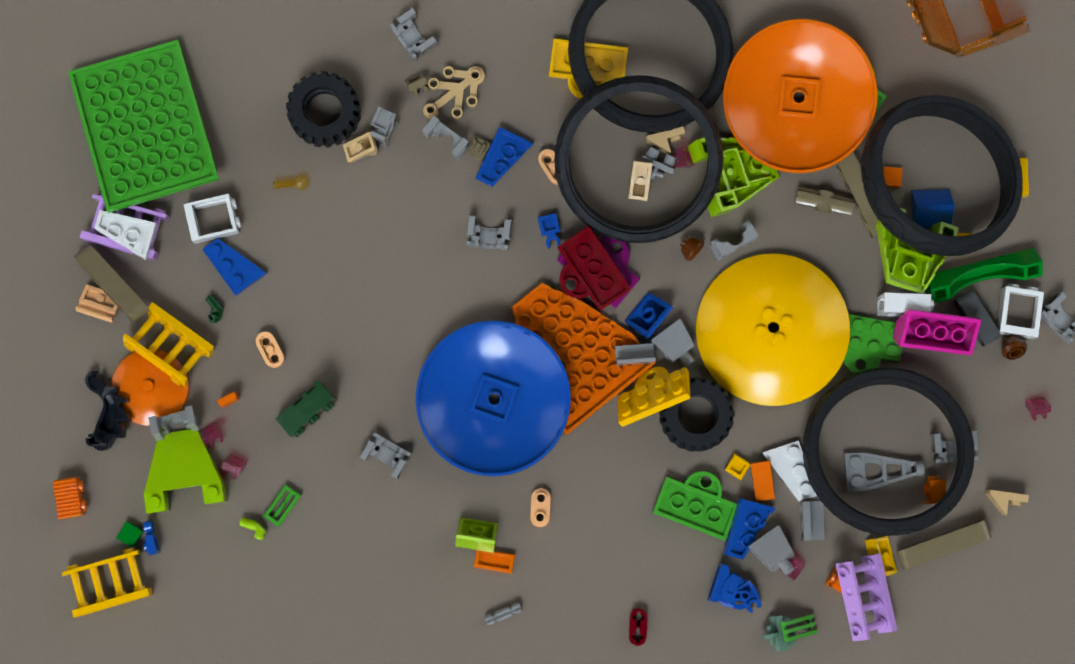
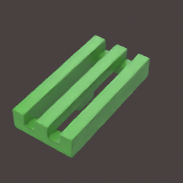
(288, 510)
(810, 625)

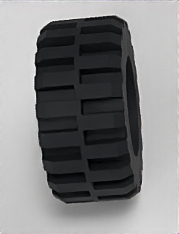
(315, 86)
(720, 427)

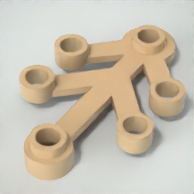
(456, 89)

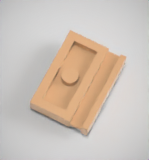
(96, 304)

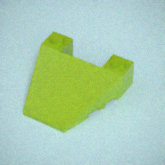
(740, 176)
(907, 266)
(182, 463)

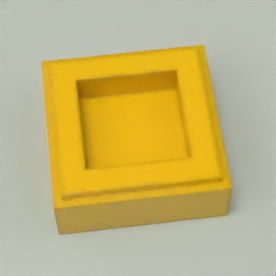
(737, 467)

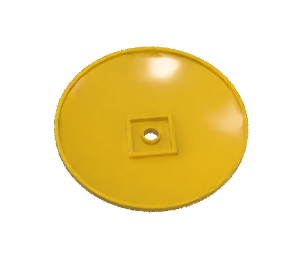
(763, 364)

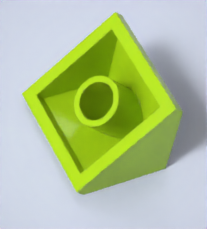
(476, 534)

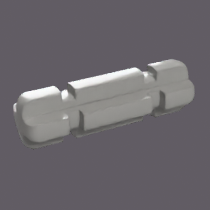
(503, 613)

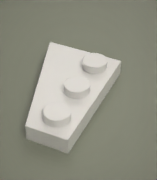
(127, 231)
(789, 465)

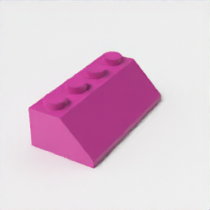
(937, 331)

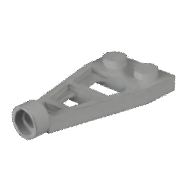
(855, 471)

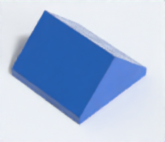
(932, 207)
(648, 315)

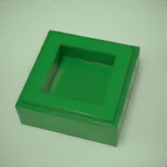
(130, 534)

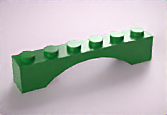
(1016, 265)

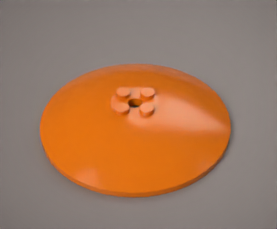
(835, 86)

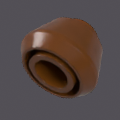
(691, 247)
(1013, 347)

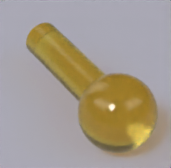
(300, 182)

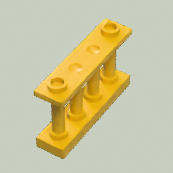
(171, 326)
(102, 601)

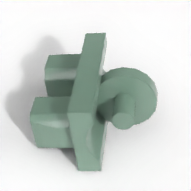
(775, 633)

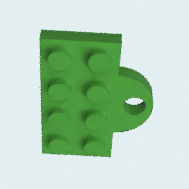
(871, 343)
(696, 505)

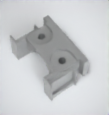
(411, 37)
(384, 124)
(436, 128)
(488, 236)
(723, 249)
(1061, 320)
(161, 426)
(950, 447)
(387, 453)

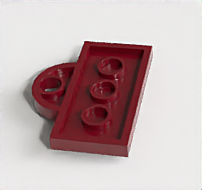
(591, 270)

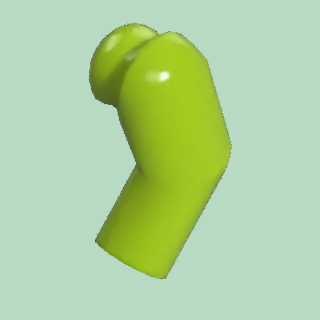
(255, 526)

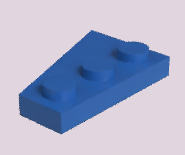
(501, 156)
(232, 266)
(745, 525)

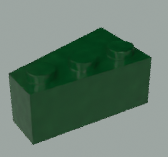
(306, 410)

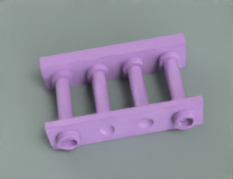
(94, 237)
(878, 592)

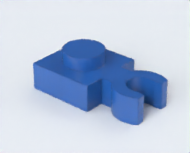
(549, 227)
(151, 543)

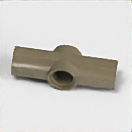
(824, 201)

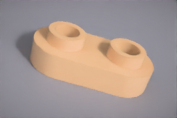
(548, 168)
(270, 350)
(540, 508)

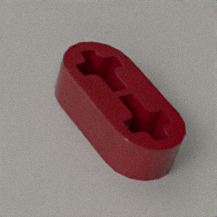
(643, 627)

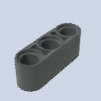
(970, 306)

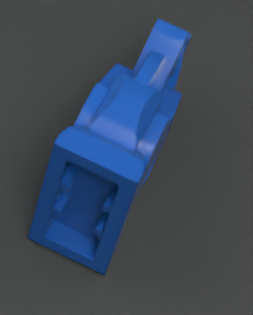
(730, 587)

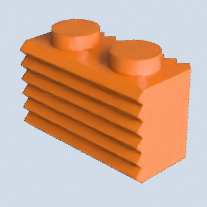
(69, 497)

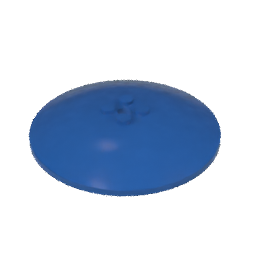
(457, 389)

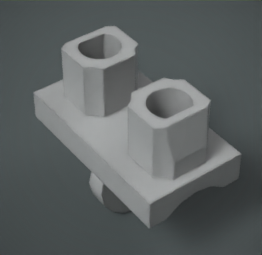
(667, 164)

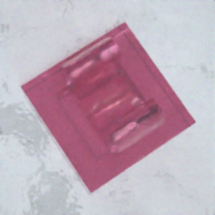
(684, 157)
(1038, 406)
(210, 433)
(233, 465)
(798, 565)

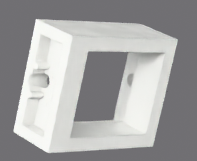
(192, 220)
(897, 303)
(1030, 333)

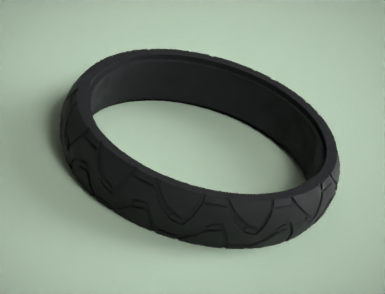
(651, 123)
(992, 137)
(658, 231)
(927, 388)

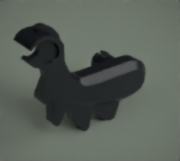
(112, 414)

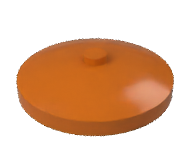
(149, 388)

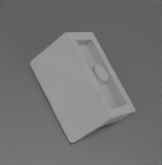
(635, 354)
(812, 520)

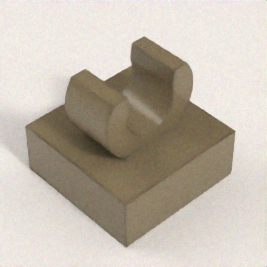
(416, 82)
(478, 148)

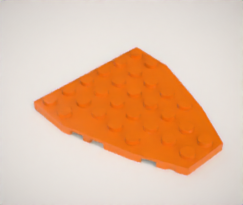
(584, 345)

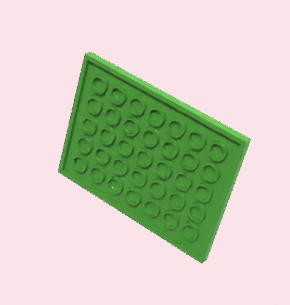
(143, 126)

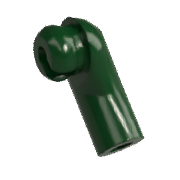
(216, 309)

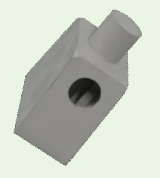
(675, 343)
(774, 551)

